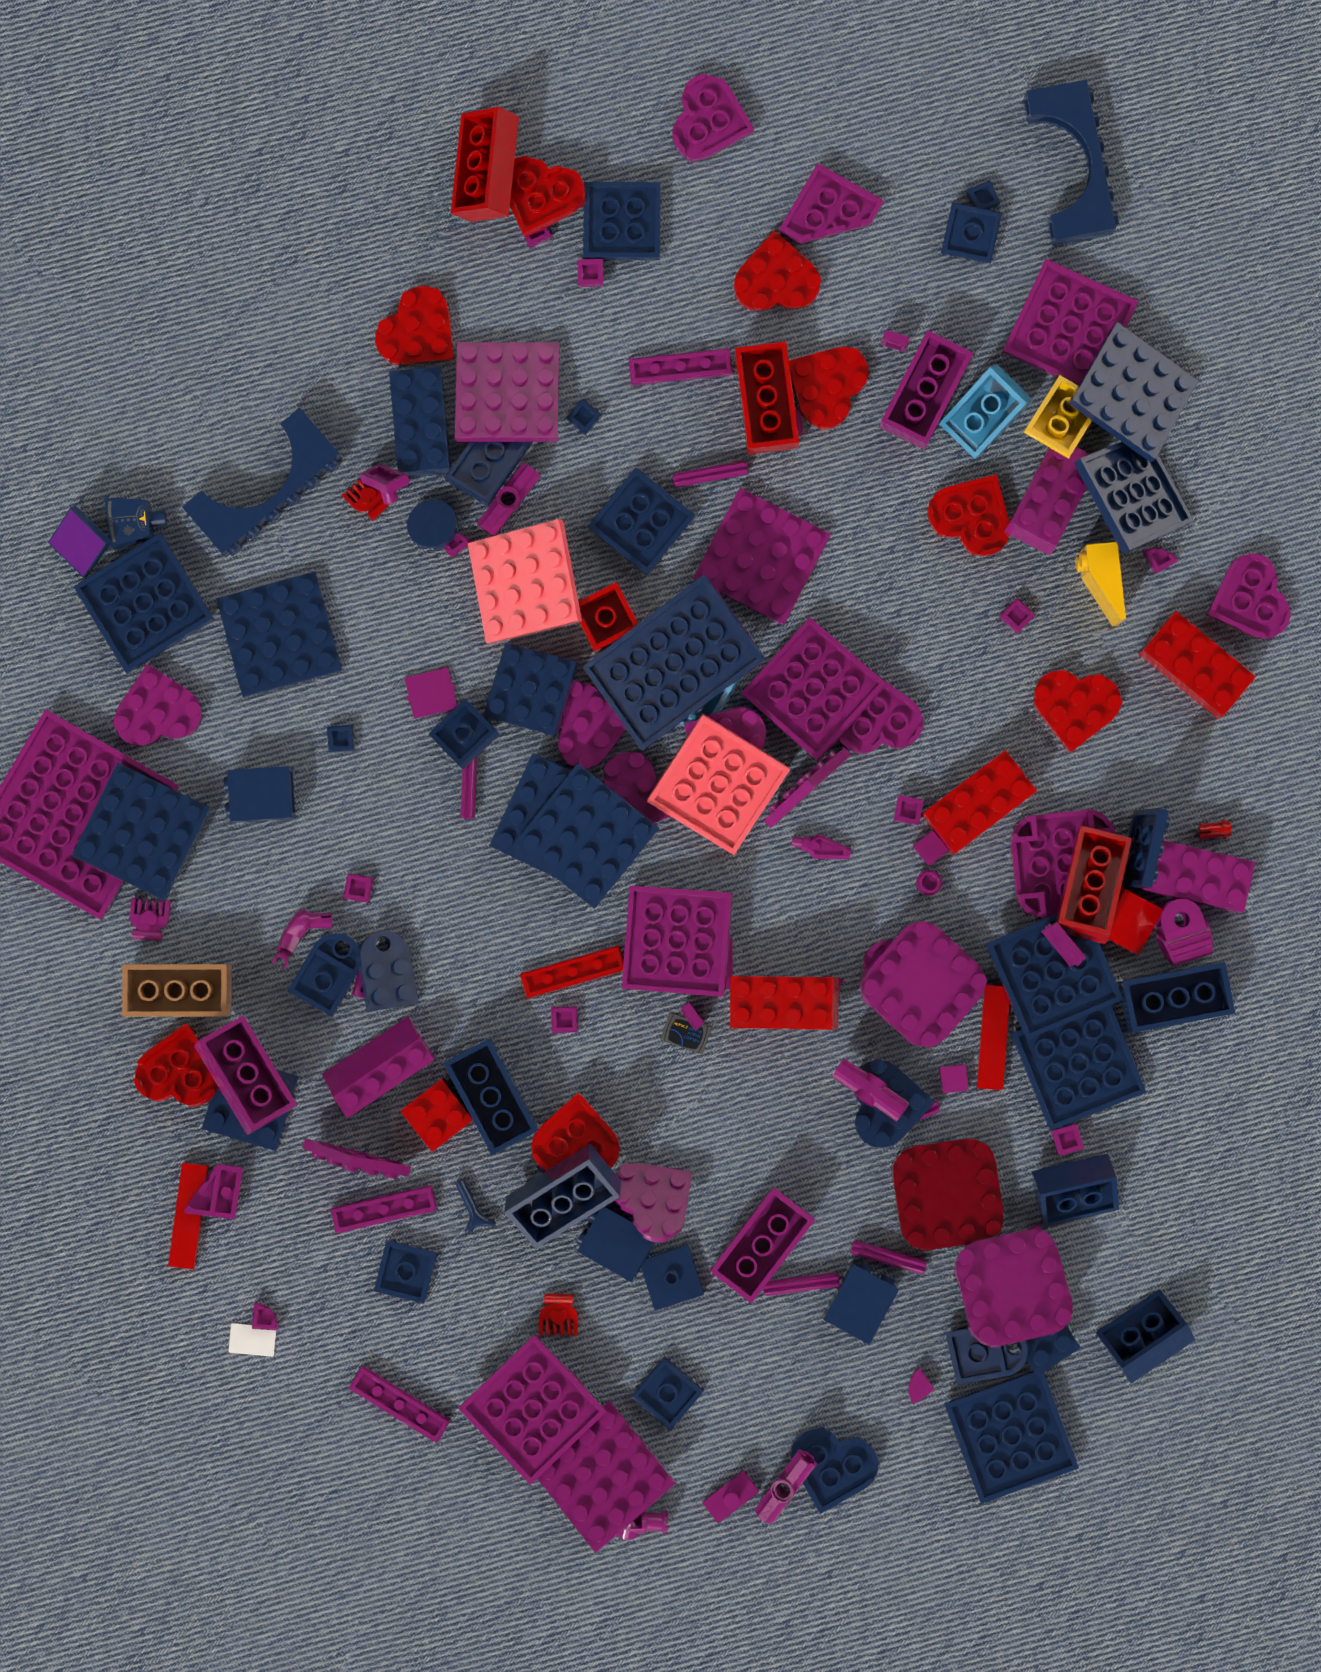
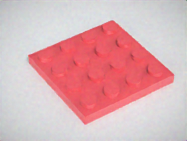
(524, 581)
(718, 784)

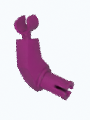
(296, 928)

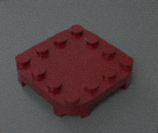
(947, 1193)

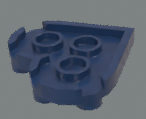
(876, 1127)
(841, 1468)

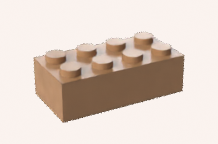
(176, 990)

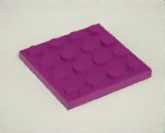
(1066, 322)
(507, 392)
(762, 556)
(813, 689)
(677, 941)
(532, 1409)
(606, 1479)

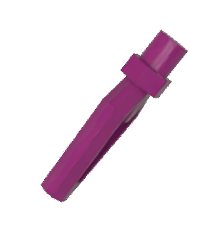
(821, 847)

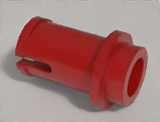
(1215, 830)

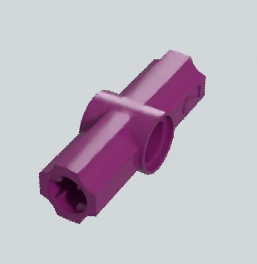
(518, 486)
(870, 1089)
(794, 1476)

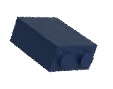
(260, 794)
(614, 1243)
(861, 1302)

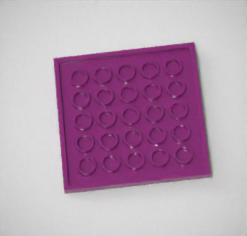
(49, 805)

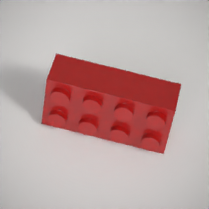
(484, 164)
(766, 398)
(1197, 665)
(979, 802)
(1093, 884)
(784, 1002)

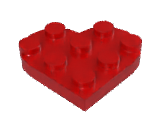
(543, 194)
(776, 276)
(418, 331)
(827, 383)
(973, 514)
(1075, 706)
(175, 1071)
(571, 1130)

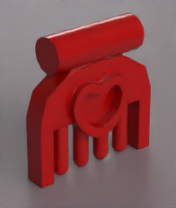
(369, 500)
(558, 1312)

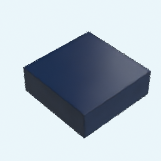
(983, 196)
(584, 417)
(340, 738)

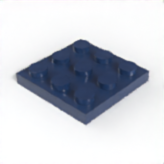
(622, 221)
(641, 521)
(531, 689)
(1145, 848)
(222, 1120)

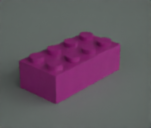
(925, 389)
(1048, 501)
(1203, 877)
(245, 1074)
(761, 1244)

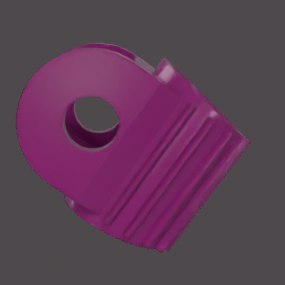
(1186, 942)

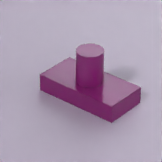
(386, 480)
(730, 1496)

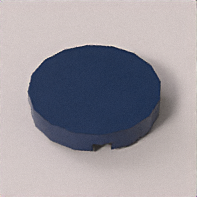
(432, 524)

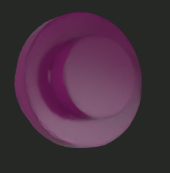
(928, 882)

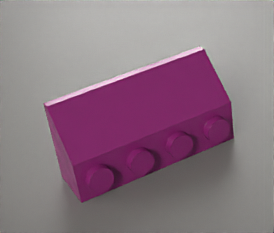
(378, 1067)

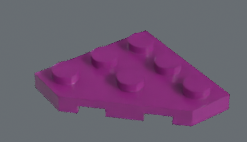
(829, 207)
(806, 786)
(354, 1159)

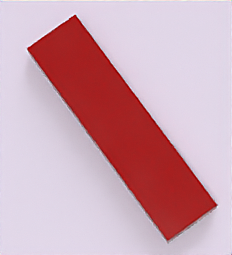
(572, 971)
(993, 1038)
(187, 1226)

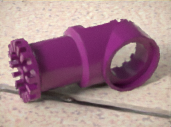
(644, 1523)

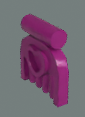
(149, 921)

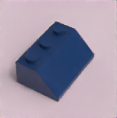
(1076, 1190)
(1145, 1336)

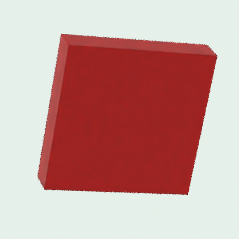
(1133, 921)

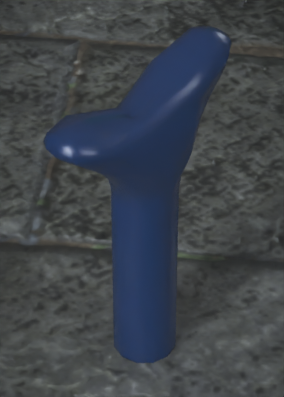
(476, 1217)

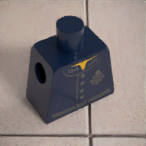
(131, 521)

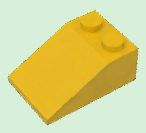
(1058, 422)
(1102, 576)

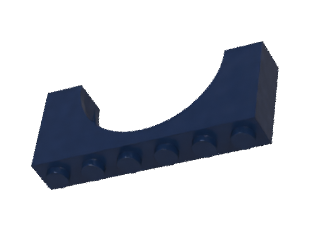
(1071, 110)
(233, 526)

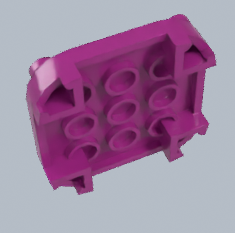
(1042, 855)
(922, 984)
(1013, 1288)

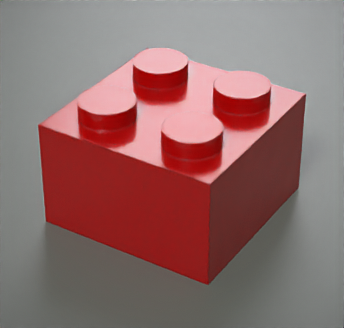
(606, 617)
(437, 1114)

